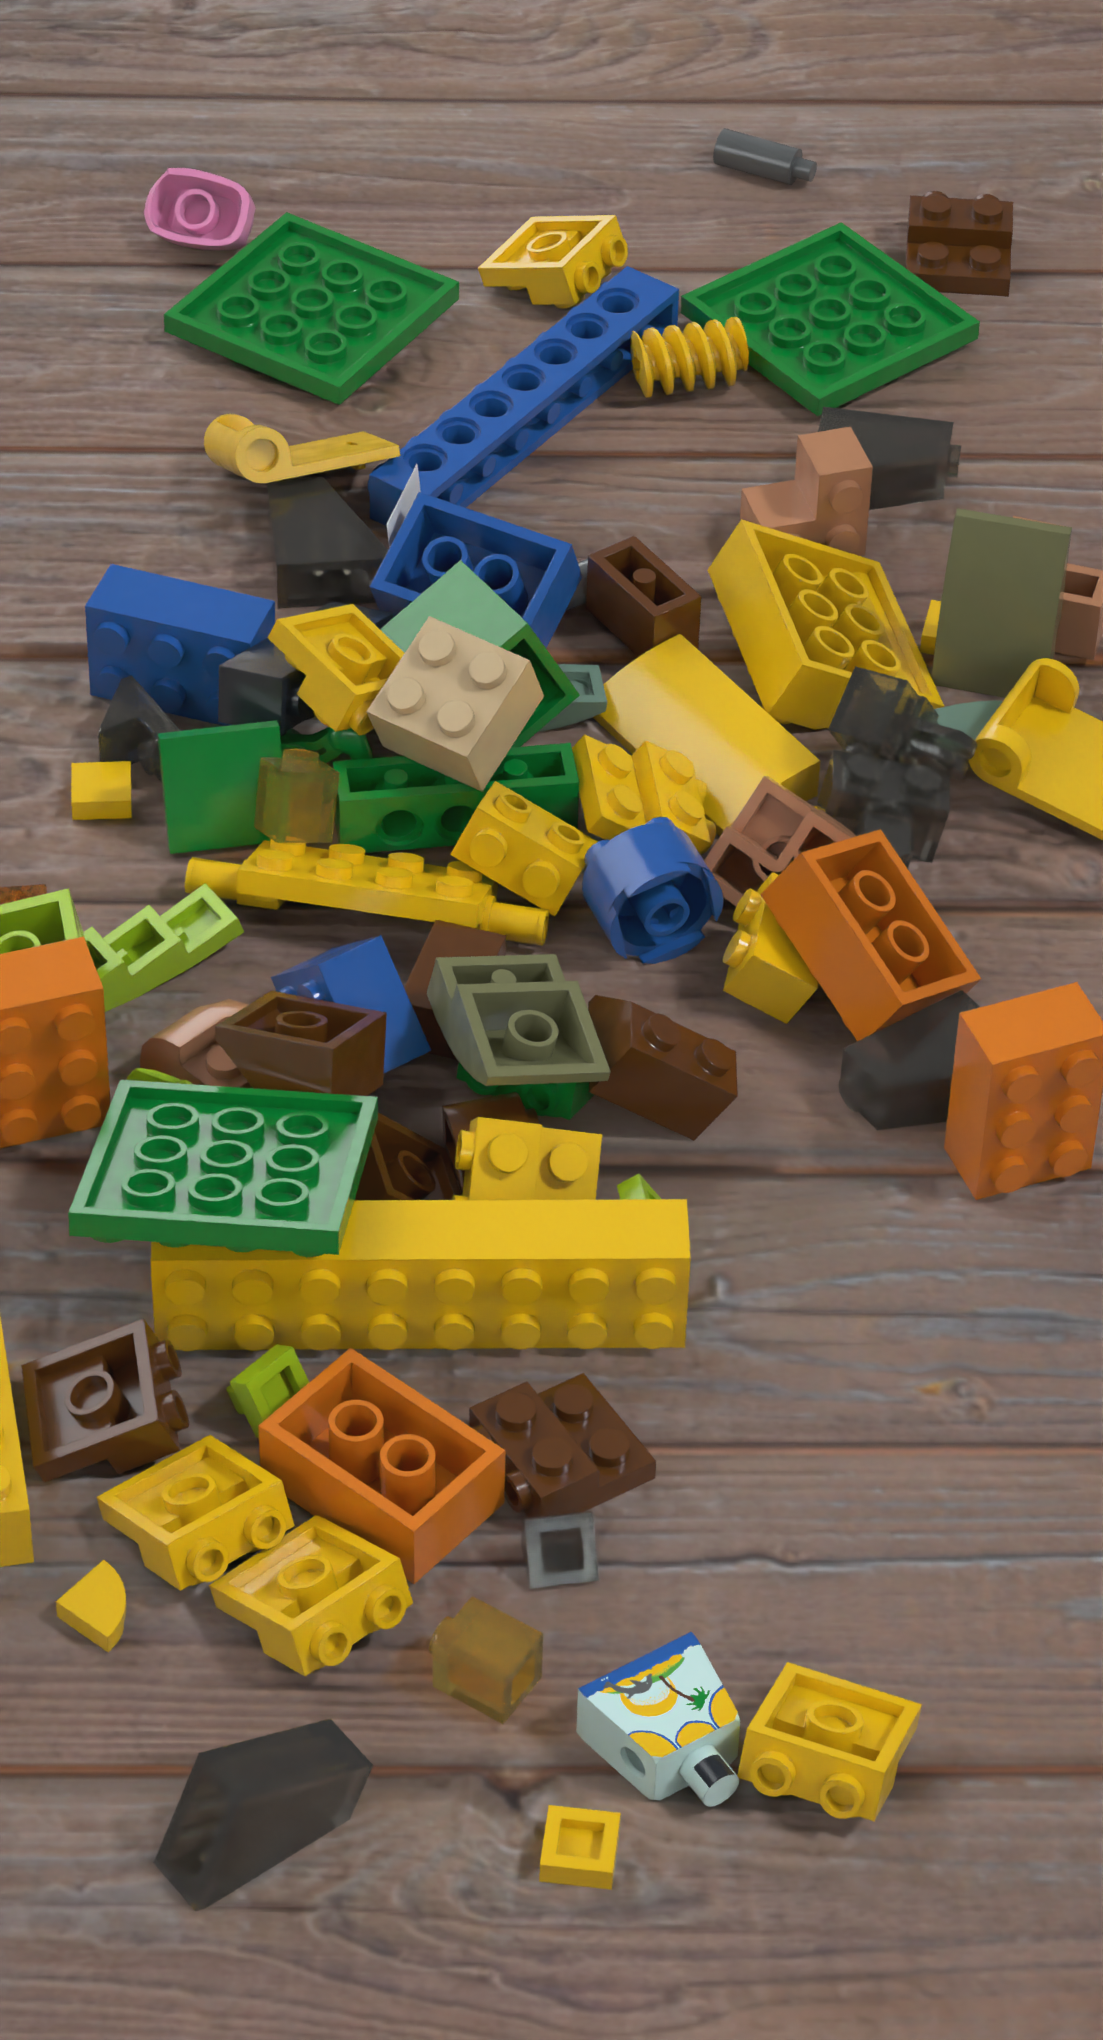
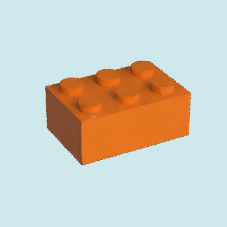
(868, 932)
(51, 1043)
(1025, 1090)
(383, 1462)

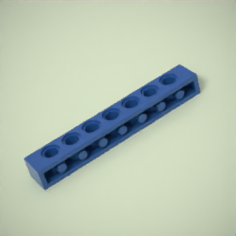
(528, 396)

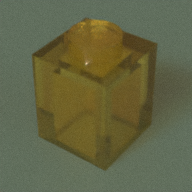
(296, 798)
(486, 1659)

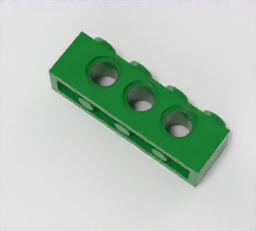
(411, 806)

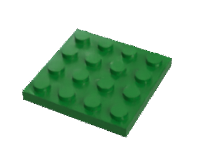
(312, 307)
(833, 317)
(225, 1168)

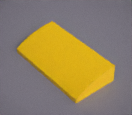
(694, 708)

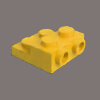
(557, 258)
(342, 660)
(630, 790)
(526, 1162)
(199, 1512)
(315, 1594)
(828, 1742)

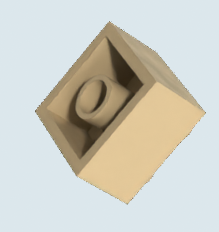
(455, 703)

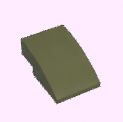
(999, 600)
(516, 1020)

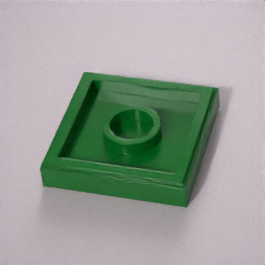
(213, 784)

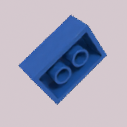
(520, 565)
(169, 637)

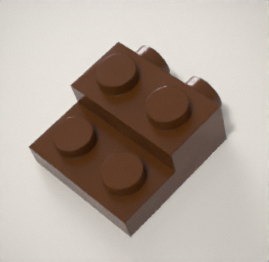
(960, 243)
(104, 1402)
(562, 1447)

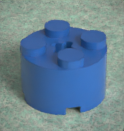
(651, 891)

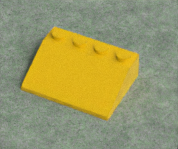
(809, 619)

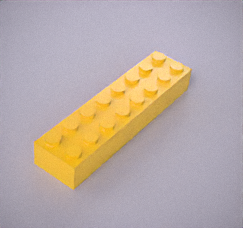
(443, 1280)

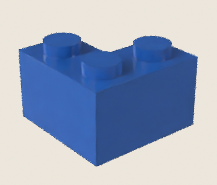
(363, 978)

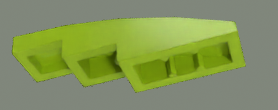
(158, 948)

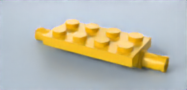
(369, 884)

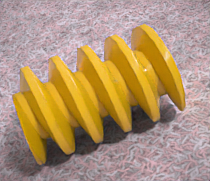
(689, 354)

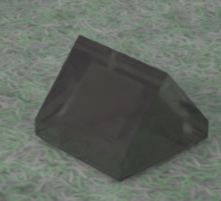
(559, 1549)

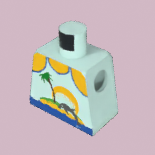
(664, 1723)

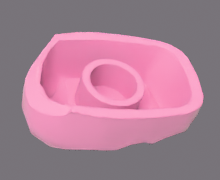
(199, 210)

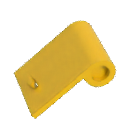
(265, 456)
(1046, 747)

